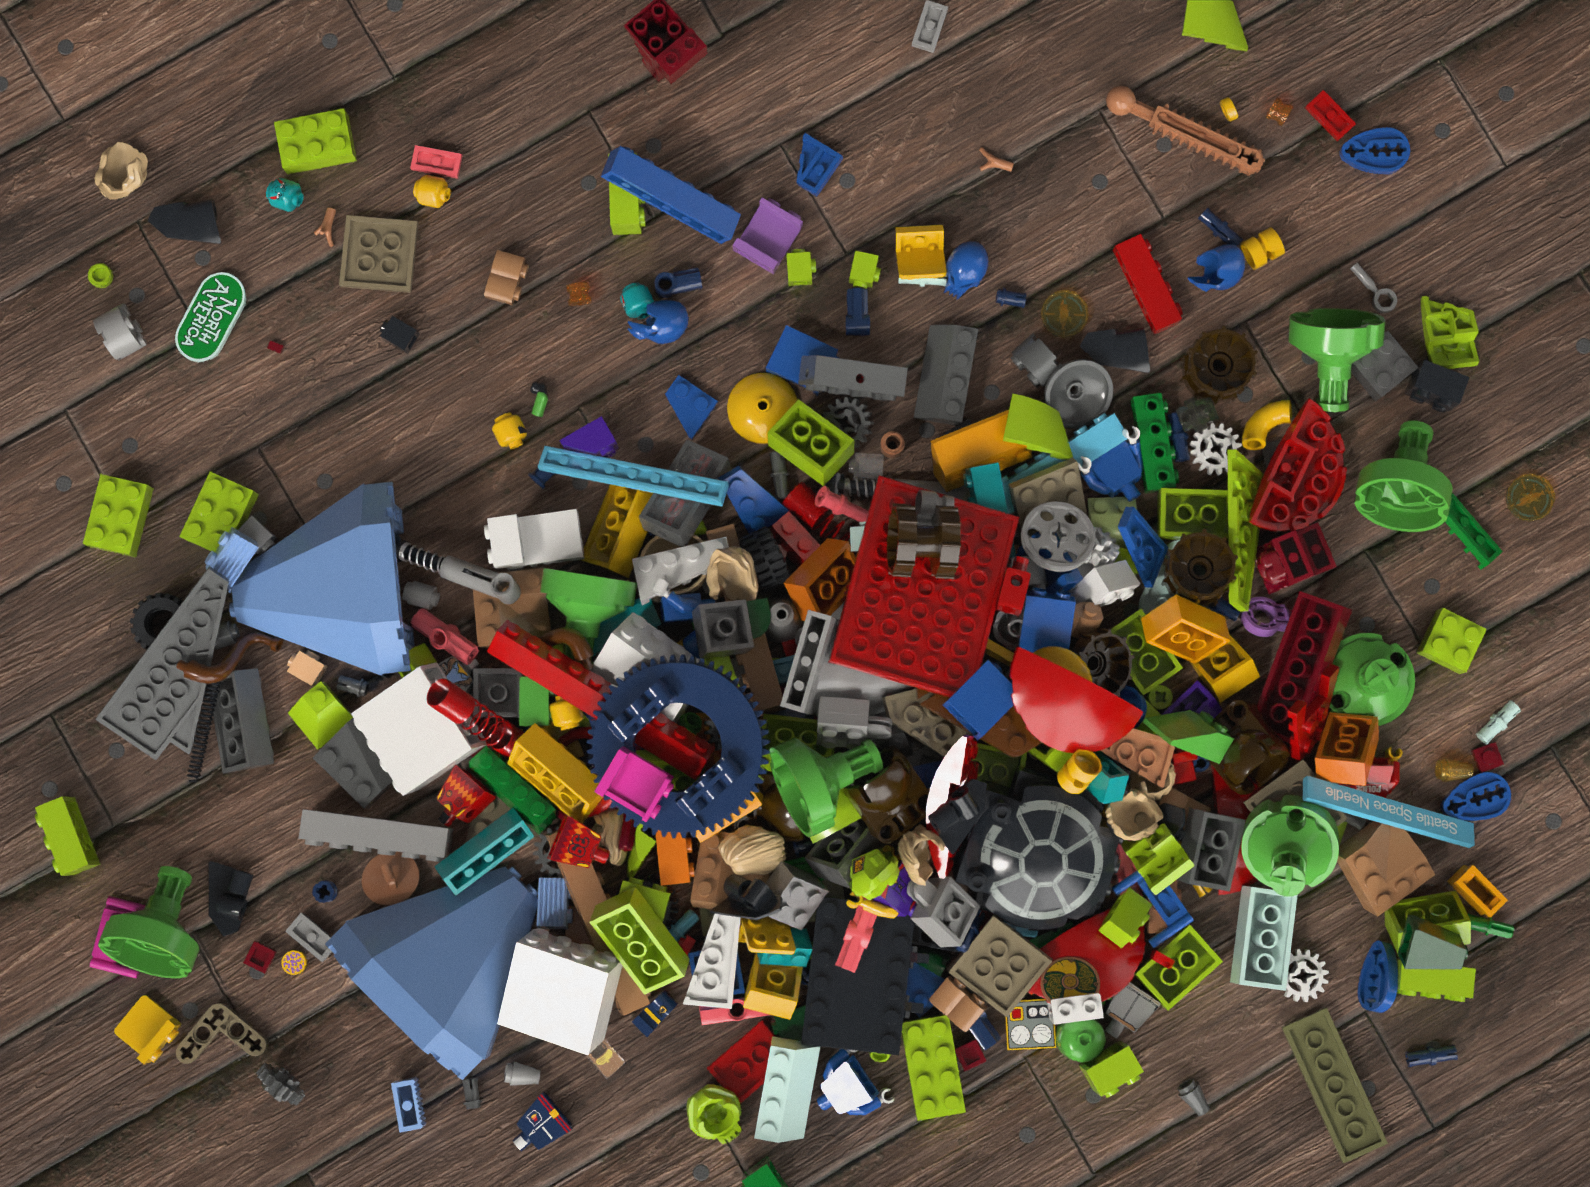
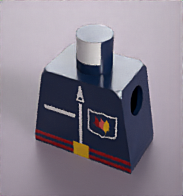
(541, 1124)

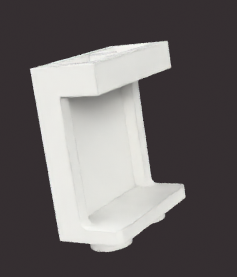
(1075, 1008)

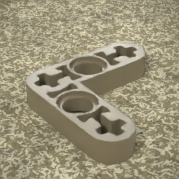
(223, 1025)

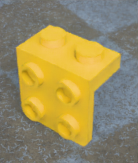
(920, 252)
(766, 936)
(147, 1029)

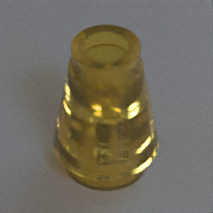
(1452, 770)

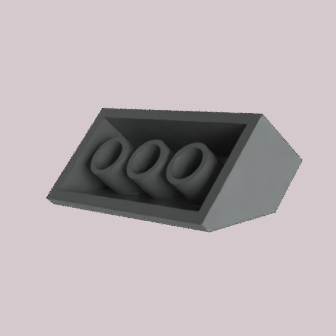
(946, 374)
(242, 722)

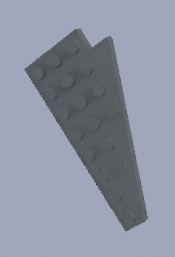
(155, 699)

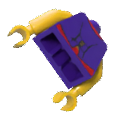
(893, 900)

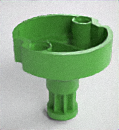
(1335, 341)
(1404, 490)
(586, 600)
(1370, 680)
(813, 782)
(1290, 847)
(153, 937)

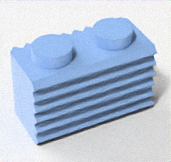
(232, 554)
(553, 904)
(408, 1104)

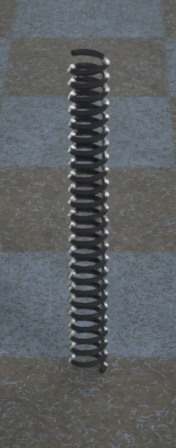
(205, 730)

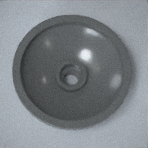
(1089, 398)

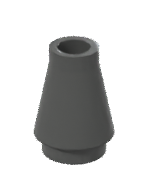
(1192, 1094)

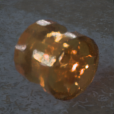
(1279, 111)
(578, 294)

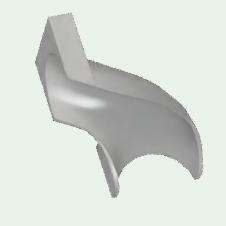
(816, 677)

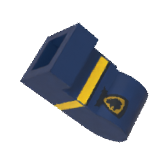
(654, 1013)

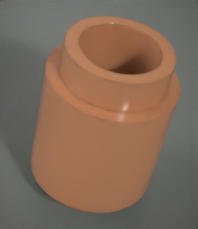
(896, 438)

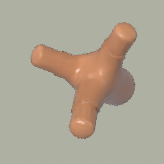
(995, 162)
(326, 226)

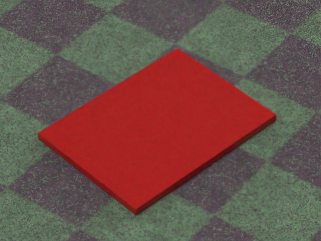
(923, 626)

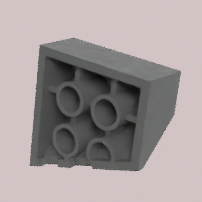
(354, 765)

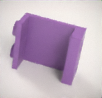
(768, 235)

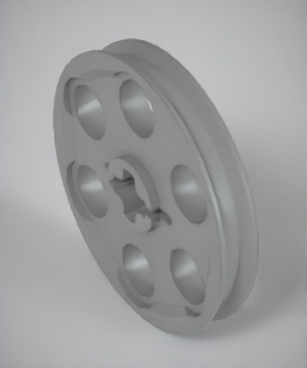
(1049, 541)

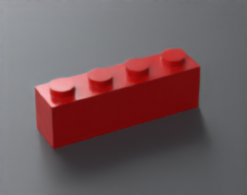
(1147, 284)

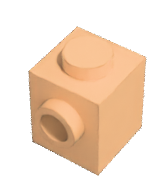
(307, 667)

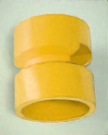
(1260, 249)
(1079, 771)

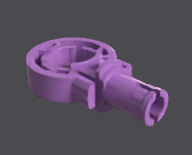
(1277, 614)

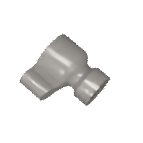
(926, 503)

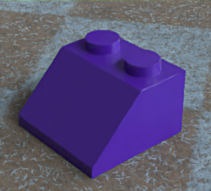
(592, 439)

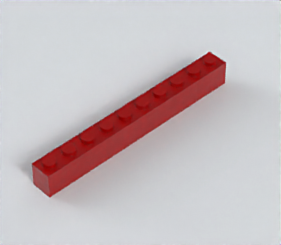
(584, 690)

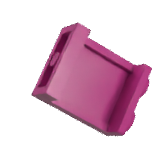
(635, 783)

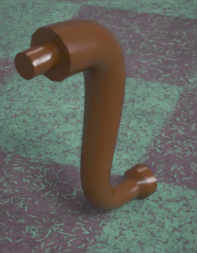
(575, 640)
(212, 674)

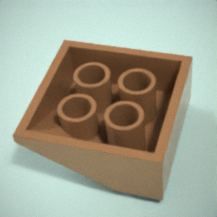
(528, 612)
(1383, 866)
(711, 874)

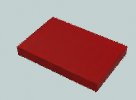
(745, 1062)

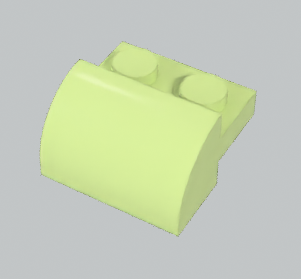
(1107, 514)

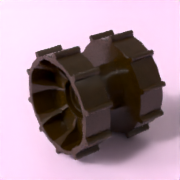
(1229, 349)
(937, 541)
(1205, 551)
(1106, 658)

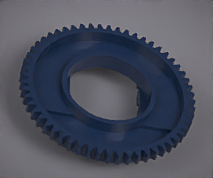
(728, 781)

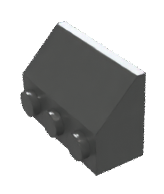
(1213, 847)

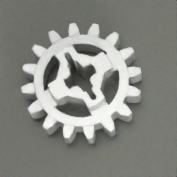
(1210, 441)
(1104, 550)
(1304, 986)

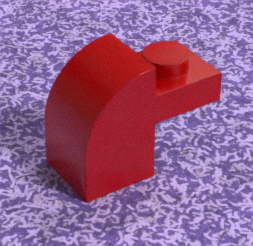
(1183, 766)

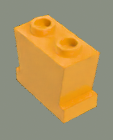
(1477, 890)

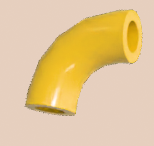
(1263, 421)

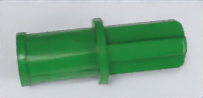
(1491, 926)

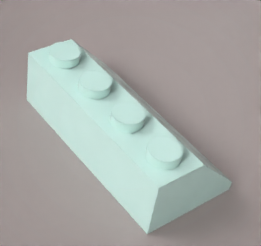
(1263, 938)
(786, 1090)

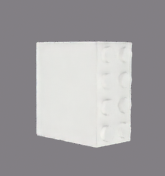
(632, 644)
(410, 735)
(560, 991)

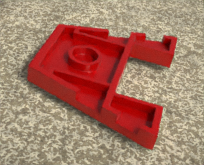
(1310, 721)

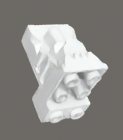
(534, 539)
(1104, 583)

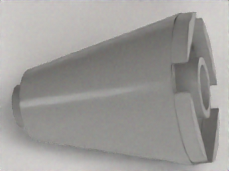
(783, 629)

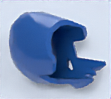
(967, 266)
(1223, 268)
(667, 322)

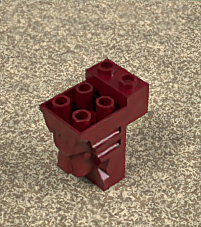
(665, 41)
(1293, 558)

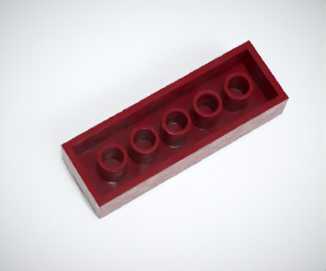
(1302, 657)

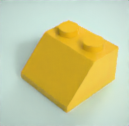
(1226, 670)
(773, 989)

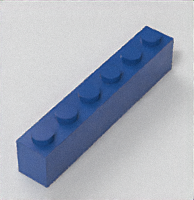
(670, 194)

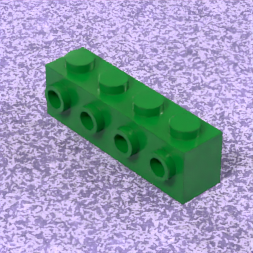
(1156, 451)
(512, 789)

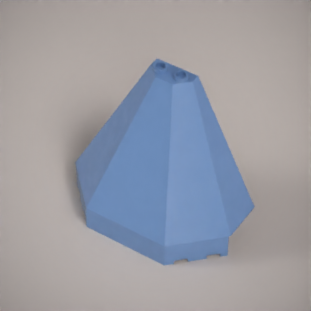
(334, 584)
(442, 963)

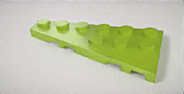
(1243, 536)

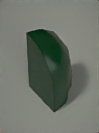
(759, 616)
(937, 959)

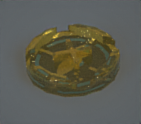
(1064, 314)
(1530, 497)

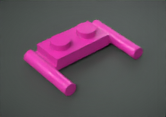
(102, 961)

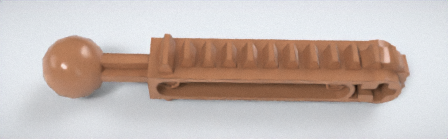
(1122, 101)

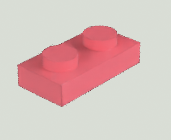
(436, 162)

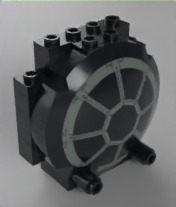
(1038, 853)

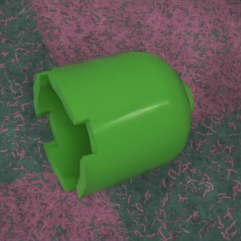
(1080, 1040)

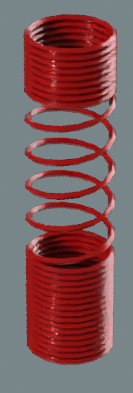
(802, 504)
(458, 707)

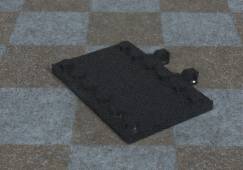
(865, 1006)

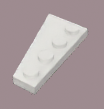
(674, 566)
(716, 967)

